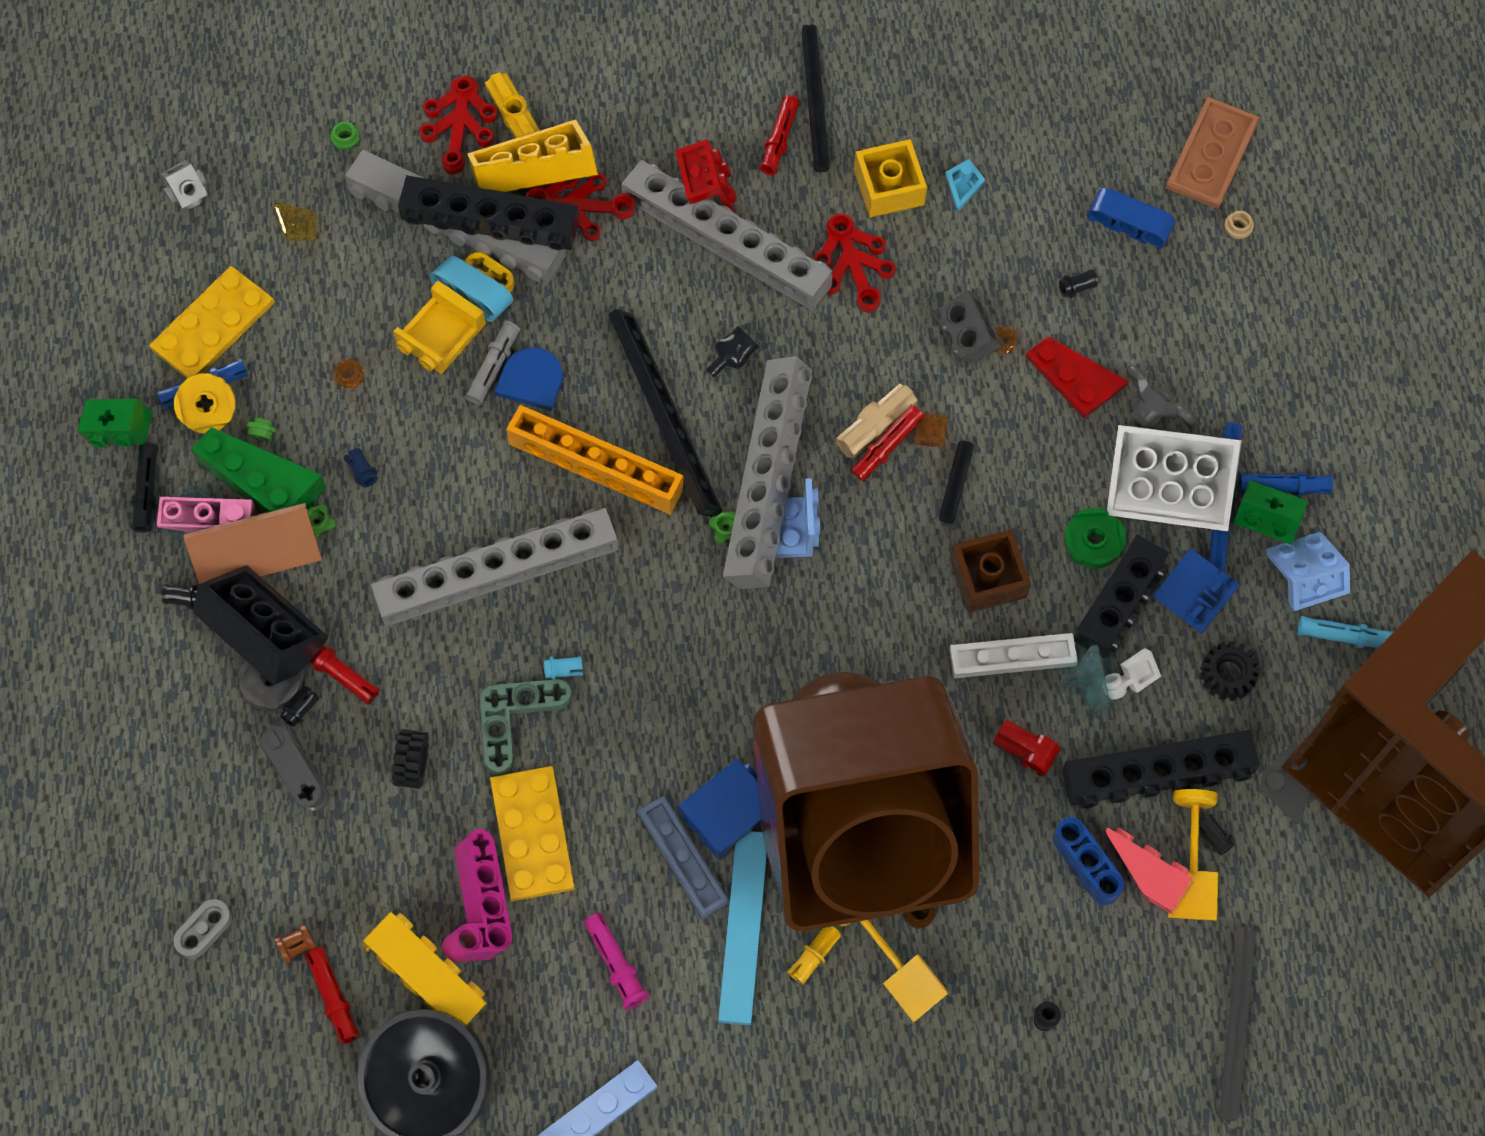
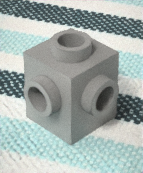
(177, 178)

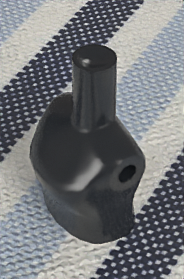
(732, 351)

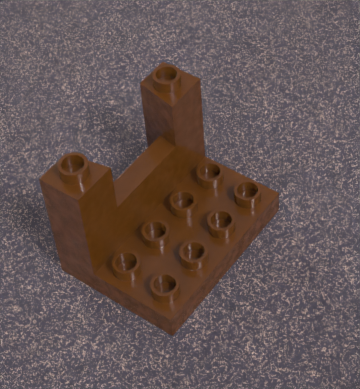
(1391, 762)

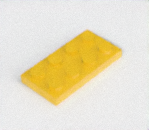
(212, 323)
(532, 833)

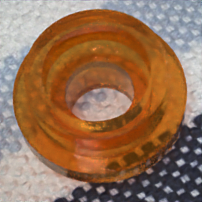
(345, 366)

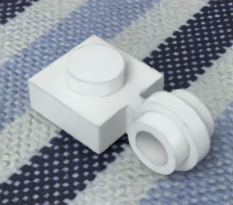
(1138, 673)

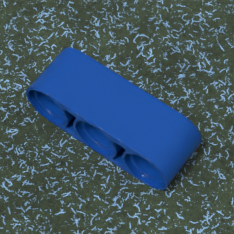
(1132, 217)
(1087, 846)

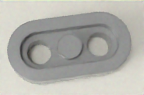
(200, 927)

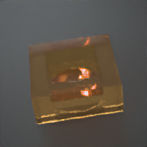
(931, 431)

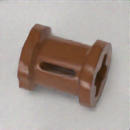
(295, 943)

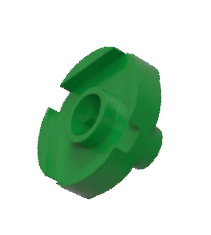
(1104, 526)

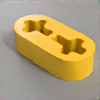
(492, 267)

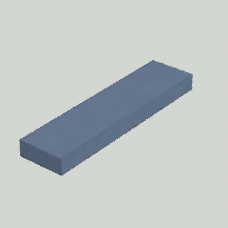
(683, 857)

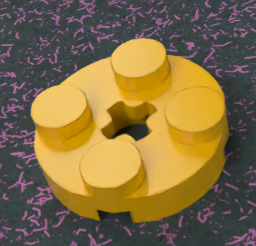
(190, 393)

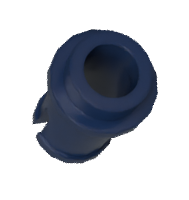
(364, 473)

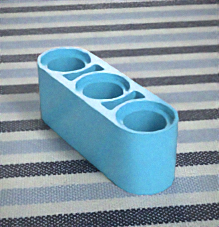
(473, 286)

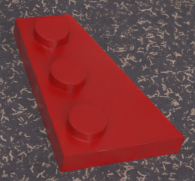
(1075, 376)

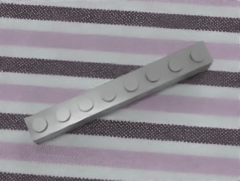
(383, 184)

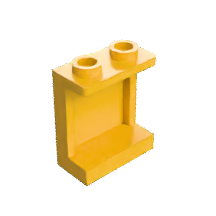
(440, 329)

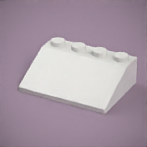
(1173, 477)

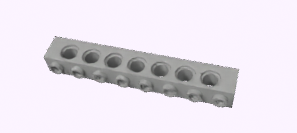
(732, 247)
(767, 473)
(486, 580)

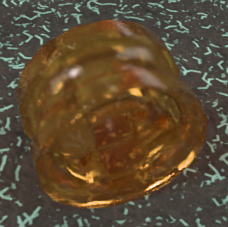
(1011, 334)

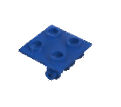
(1196, 590)

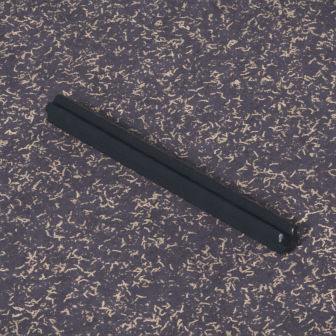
(815, 98)

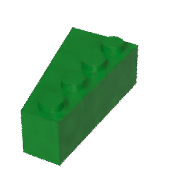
(256, 473)

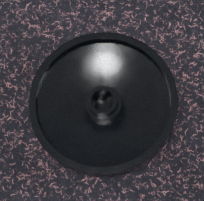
(423, 1075)

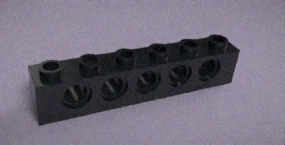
(478, 202)
(1235, 747)

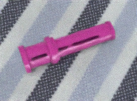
(622, 974)

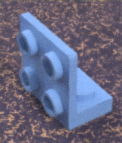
(800, 525)
(1313, 570)

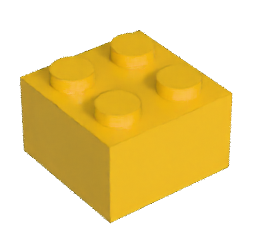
(890, 178)

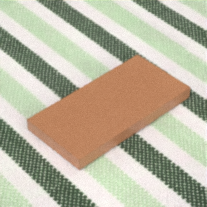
(1212, 152)
(261, 542)

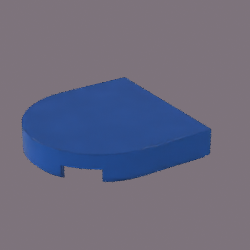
(531, 378)

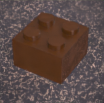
(990, 571)

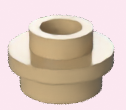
(1239, 217)

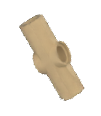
(875, 421)

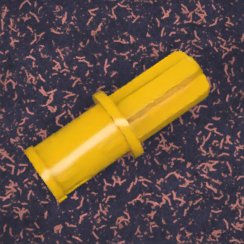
(814, 954)

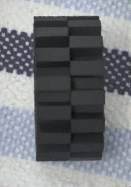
(1232, 654)
(410, 759)

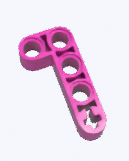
(475, 857)

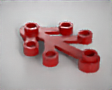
(458, 120)
(577, 198)
(854, 258)

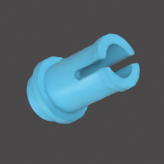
(563, 667)

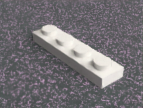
(1013, 655)

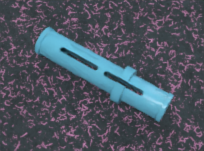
(1340, 632)

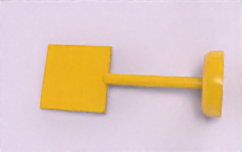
(1201, 898)
(913, 984)

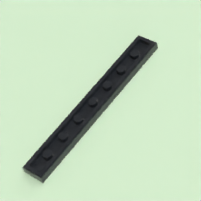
(665, 413)

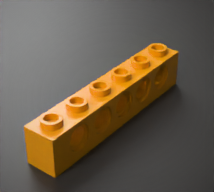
(595, 459)

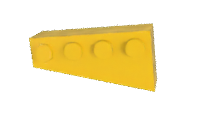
(422, 969)

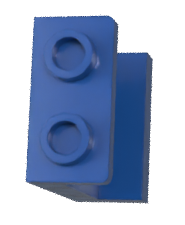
(724, 808)

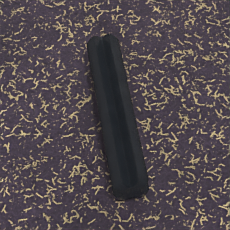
(956, 482)

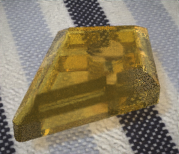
(297, 222)

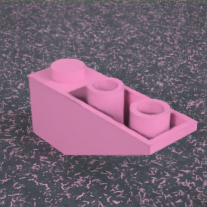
(201, 513)

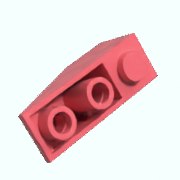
(1157, 880)

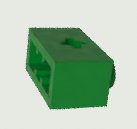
(115, 422)
(1270, 512)

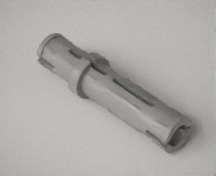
(498, 352)

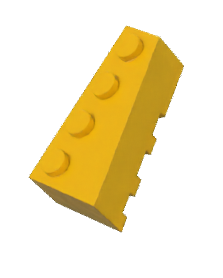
(534, 159)

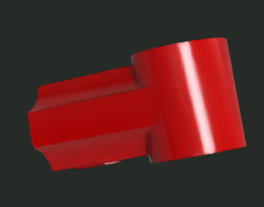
(1032, 750)

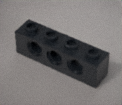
(1141, 557)

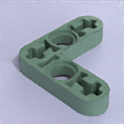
(501, 714)

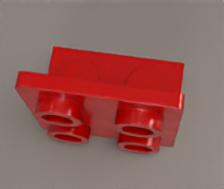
(705, 173)

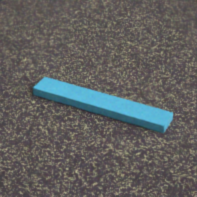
(743, 930)

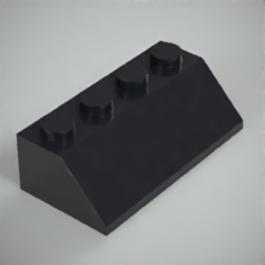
(258, 623)

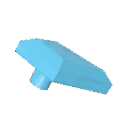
(964, 182)

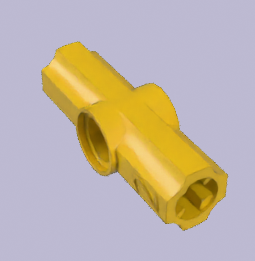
(508, 101)

